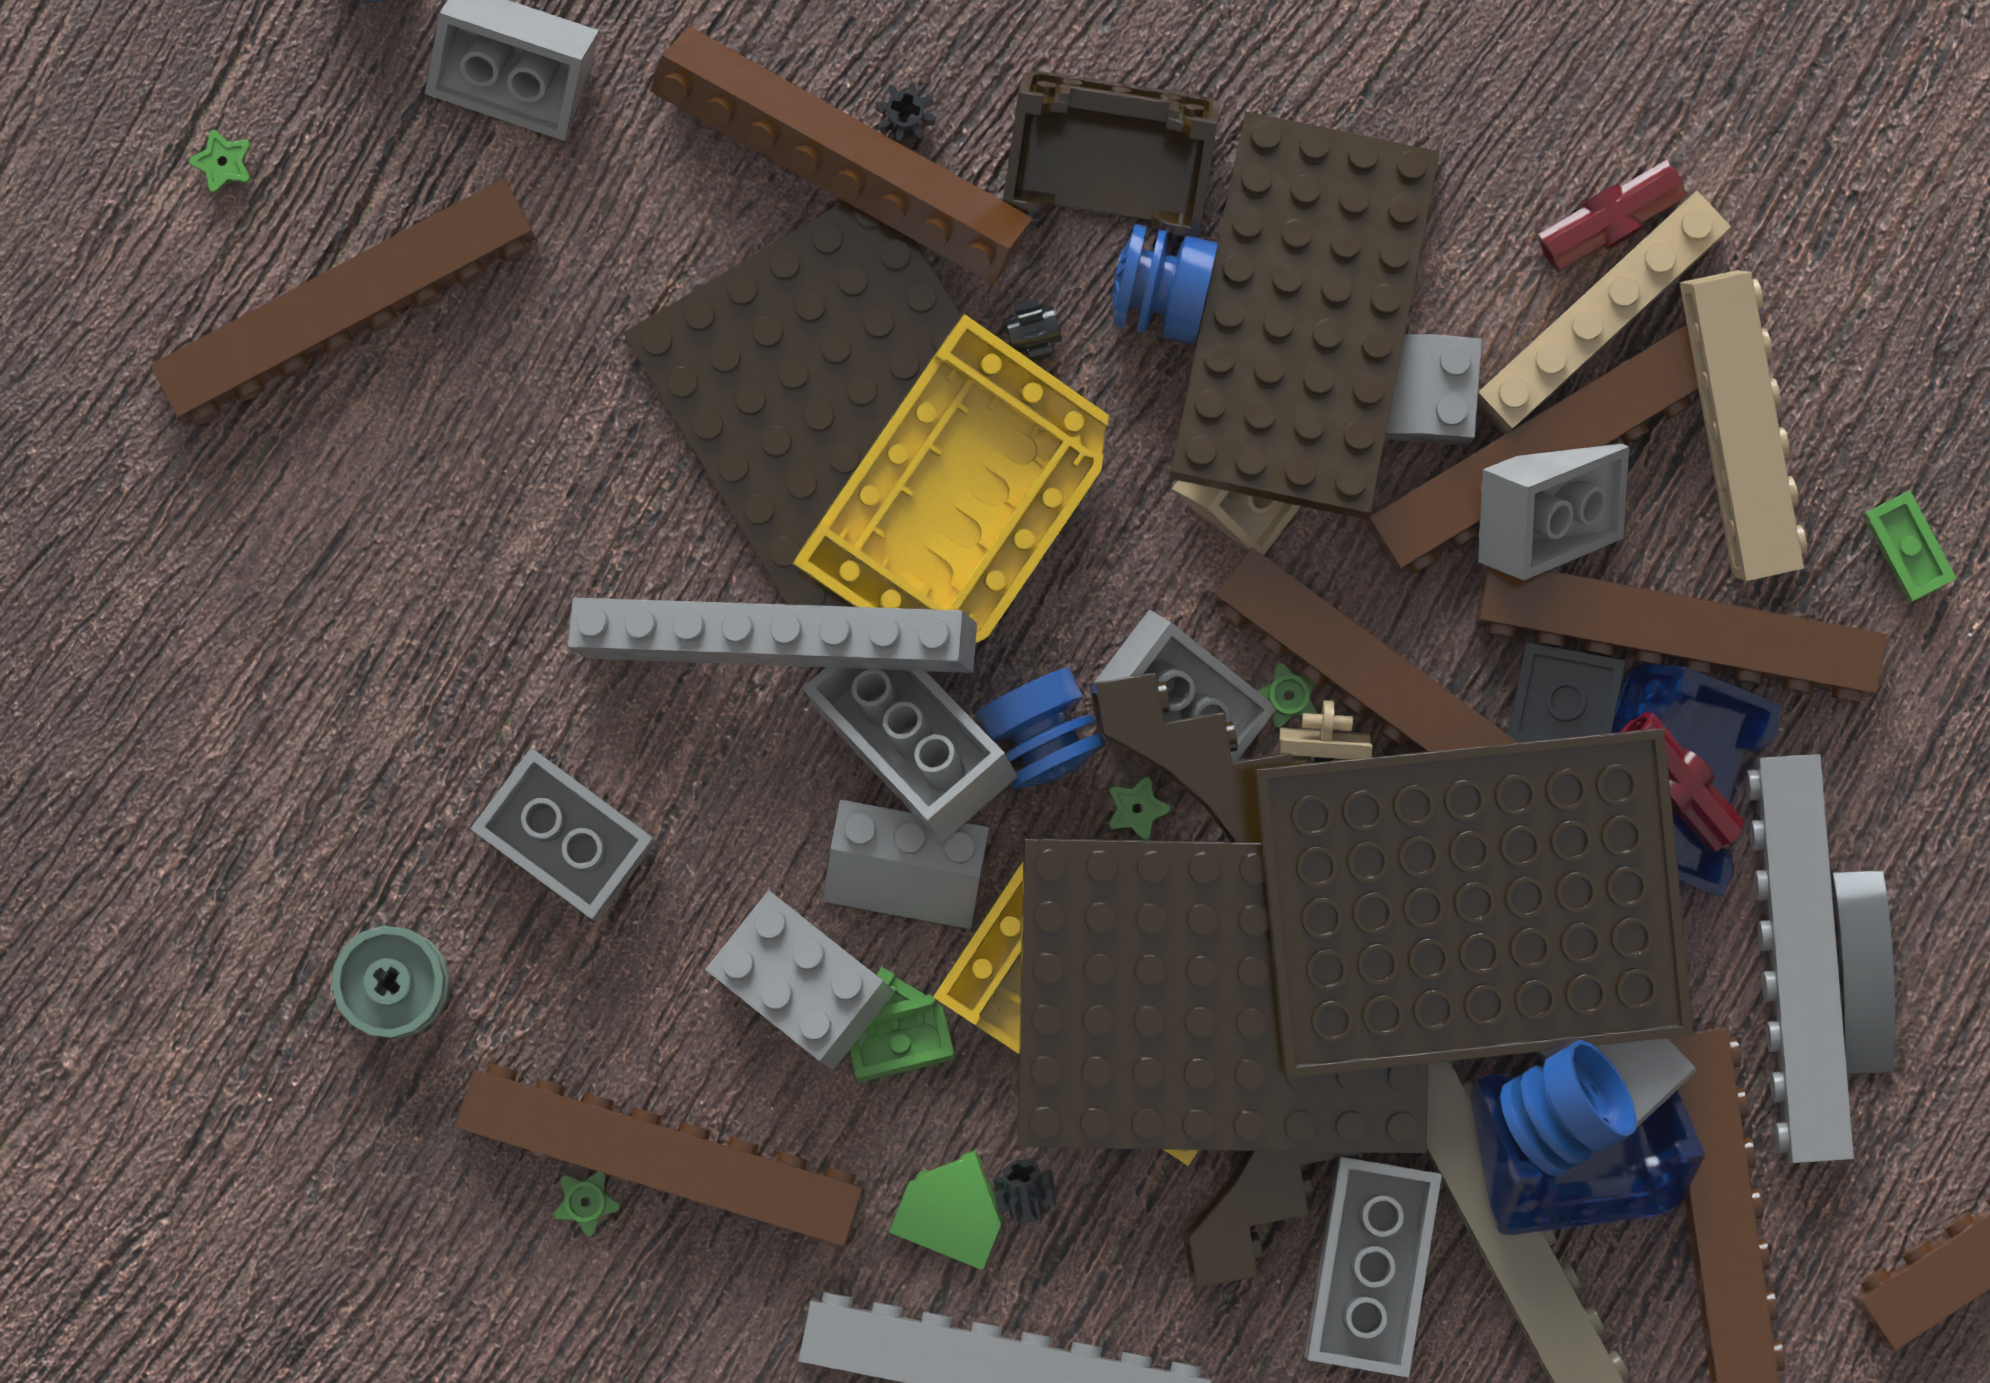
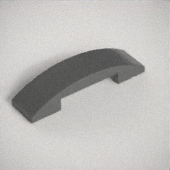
(1865, 970)

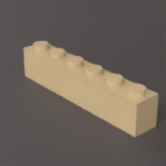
(1601, 313)
(1743, 424)

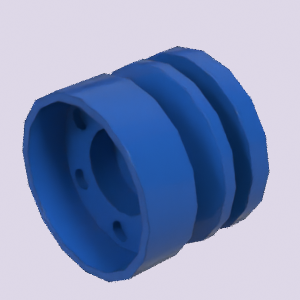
(1163, 284)
(1041, 728)
(1568, 1108)

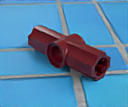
(1612, 216)
(1693, 792)

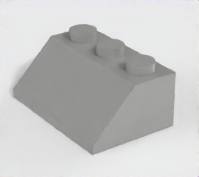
(511, 63)
(899, 868)

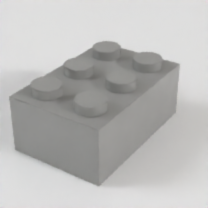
(563, 835)
(800, 980)

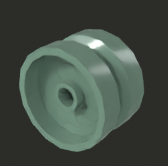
(362, 974)

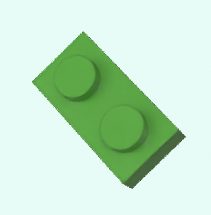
(1909, 546)

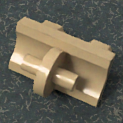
(1325, 743)

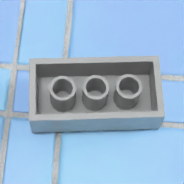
(914, 742)
(1372, 1266)

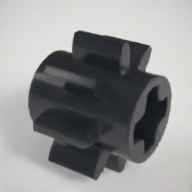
(897, 103)
(1033, 329)
(1024, 1191)

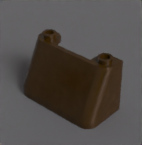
(1111, 151)

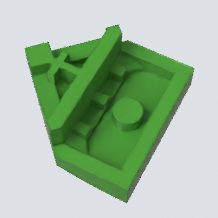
(903, 1035)
(951, 1211)

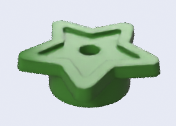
(232, 171)
(1286, 681)
(1140, 822)
(573, 1209)

